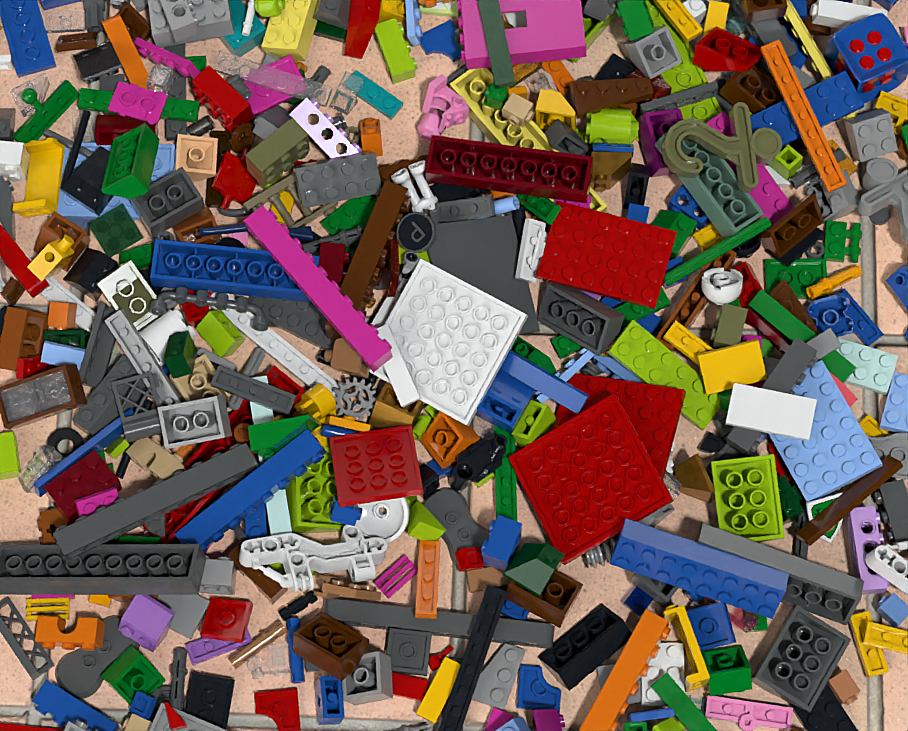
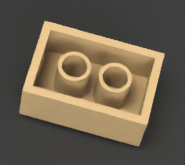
(197, 385)

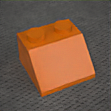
(448, 439)

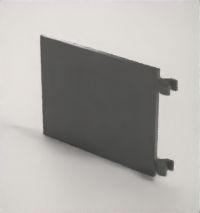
(486, 257)

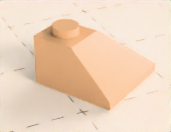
(196, 156)

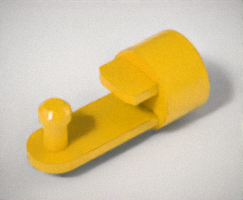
(316, 401)

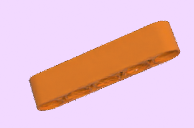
(126, 51)

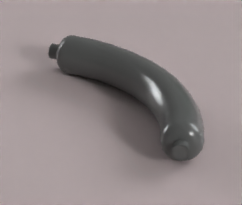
(234, 212)

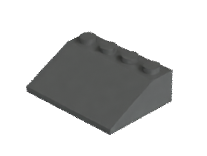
(800, 659)

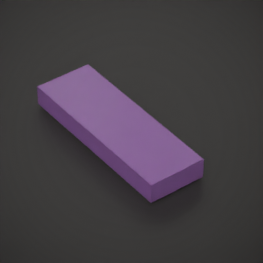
(206, 649)

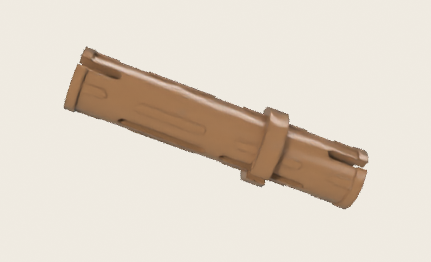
(261, 642)

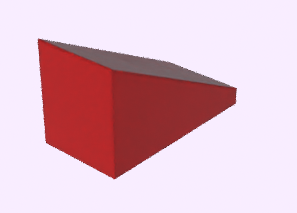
(174, 720)

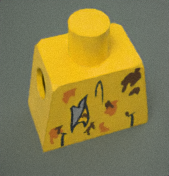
(52, 258)

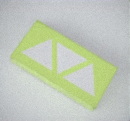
(442, 9)

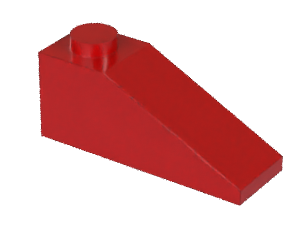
(361, 25)

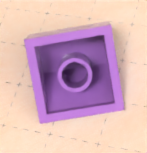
(146, 622)

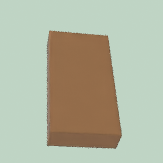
(491, 576)

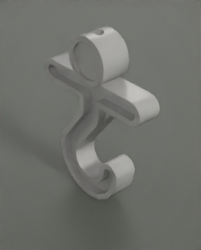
(885, 188)

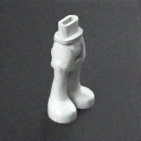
(417, 170)

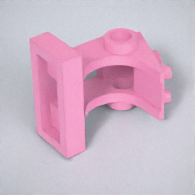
(443, 98)

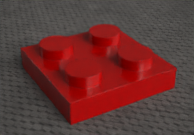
(226, 619)

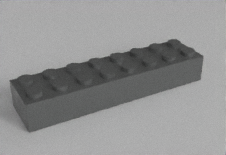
(808, 585)

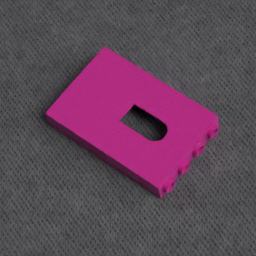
(551, 32)

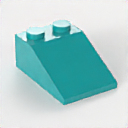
(237, 43)

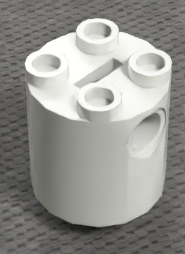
(159, 330)

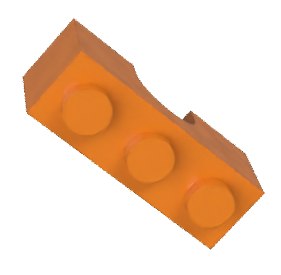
(87, 634)

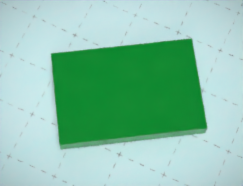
(799, 275)

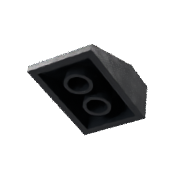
(87, 181)

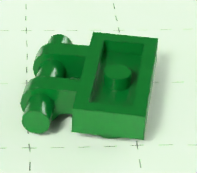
(836, 238)

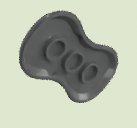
(453, 513)
(81, 670)

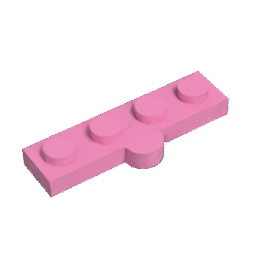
(748, 713)

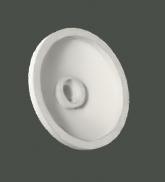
(388, 525)

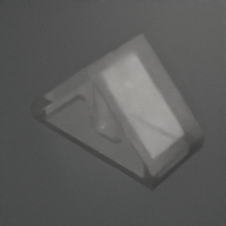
(540, 80)

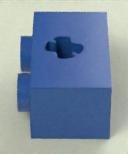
(329, 700)

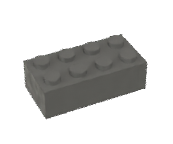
(337, 179)

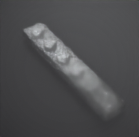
(272, 78)

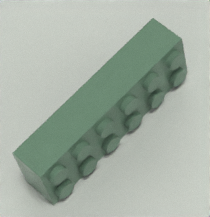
(718, 191)

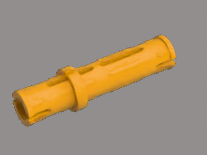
(827, 285)

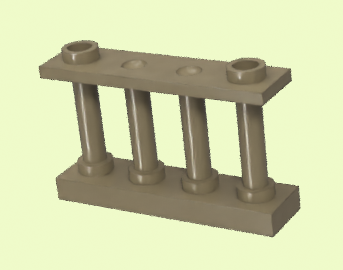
(273, 195)

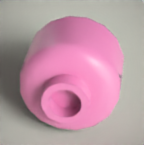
(430, 126)

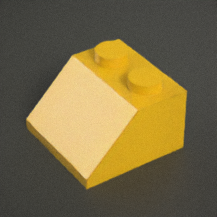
(553, 106)

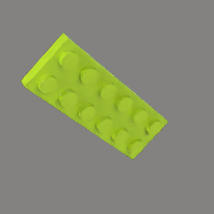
(660, 366)

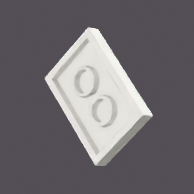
(669, 660)

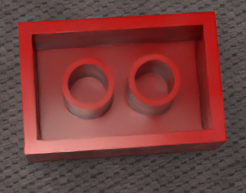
(221, 99)

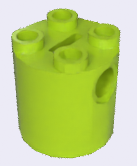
(611, 126)

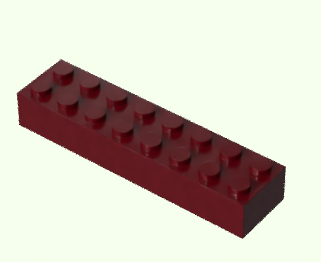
(509, 169)

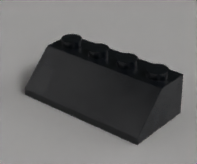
(585, 646)

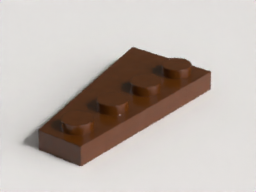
(602, 94)
(786, 297)

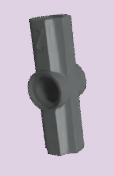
(94, 14)

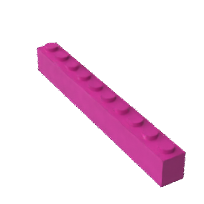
(319, 290)

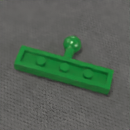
(46, 113)

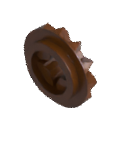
(245, 141)

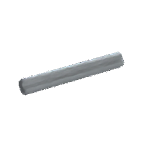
(250, 371)

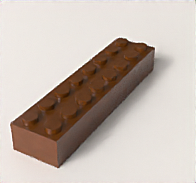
(373, 249)

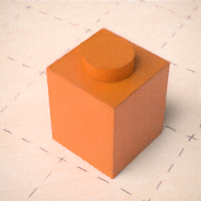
(62, 315)

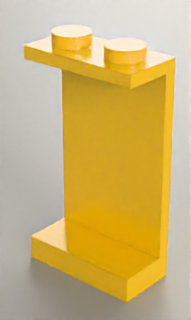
(42, 178)

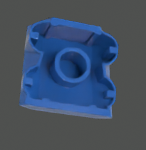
(833, 313)

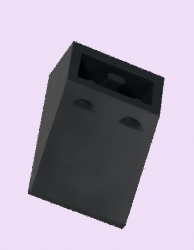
(97, 62)

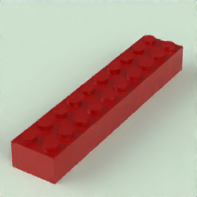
(181, 516)

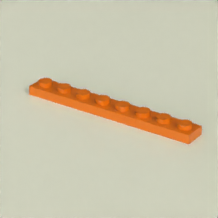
(803, 116)

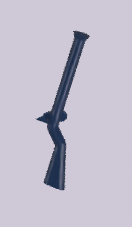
(303, 233)

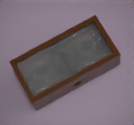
(41, 396)

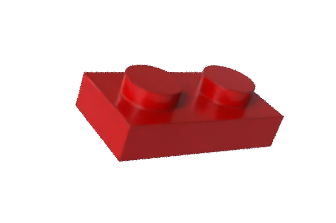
(30, 366)

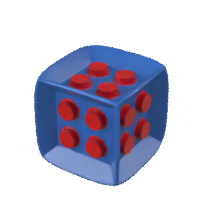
(870, 55)

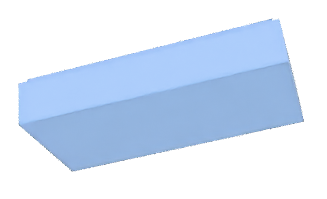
(62, 354)

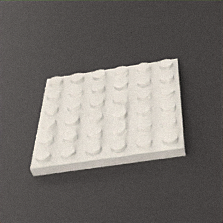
(451, 339)

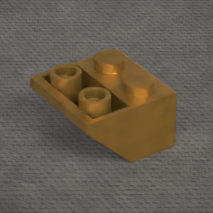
(389, 413)

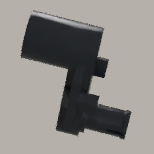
(478, 462)

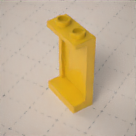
(700, 673)

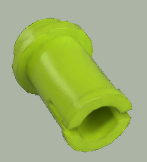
(421, 426)

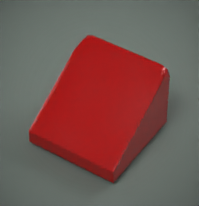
(469, 559)

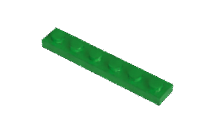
(173, 110)
(566, 347)

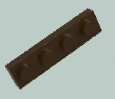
(214, 198)

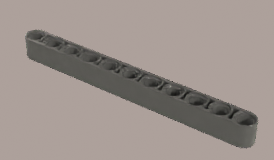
(446, 625)

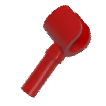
(434, 661)

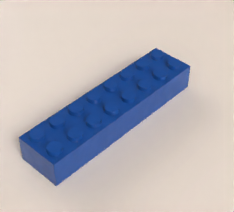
(222, 270)
(699, 568)

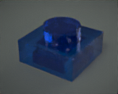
(638, 601)

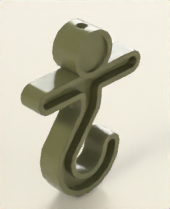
(742, 148)

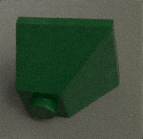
(534, 566)

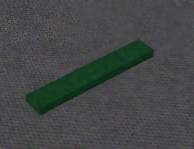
(497, 43)

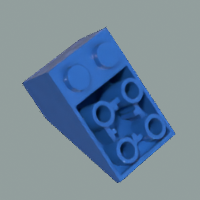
(505, 401)

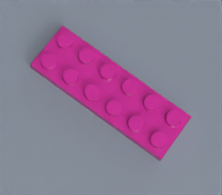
(767, 192)

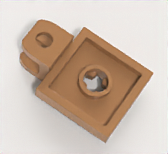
(335, 587)

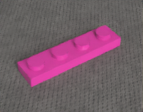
(160, 55)

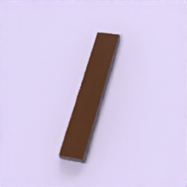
(848, 501)

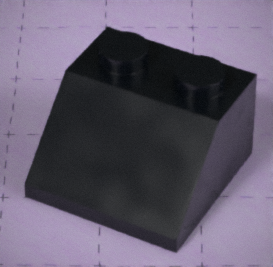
(88, 270)

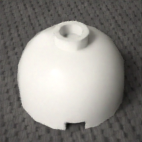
(722, 285)

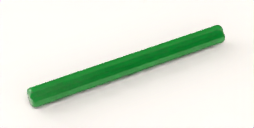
(717, 251)

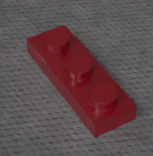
(768, 331)

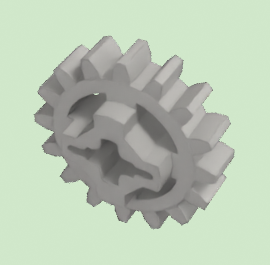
(365, 403)

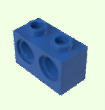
(689, 209)

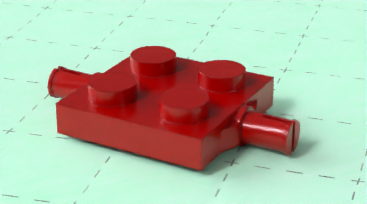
(234, 179)

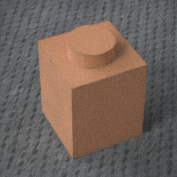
(844, 688)

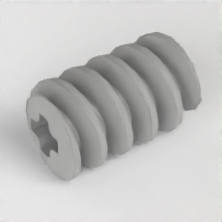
(600, 553)

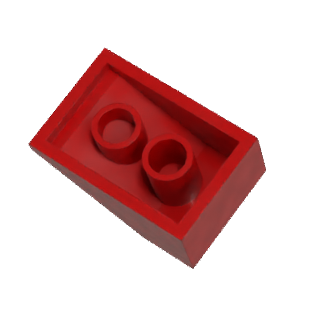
(725, 52)

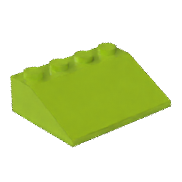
(311, 498)
(748, 498)

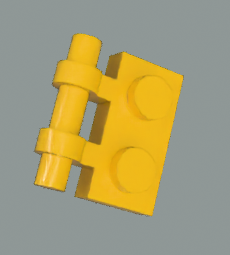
(896, 106)

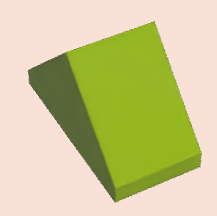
(423, 524)

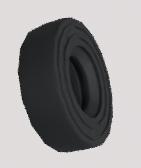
(62, 434)

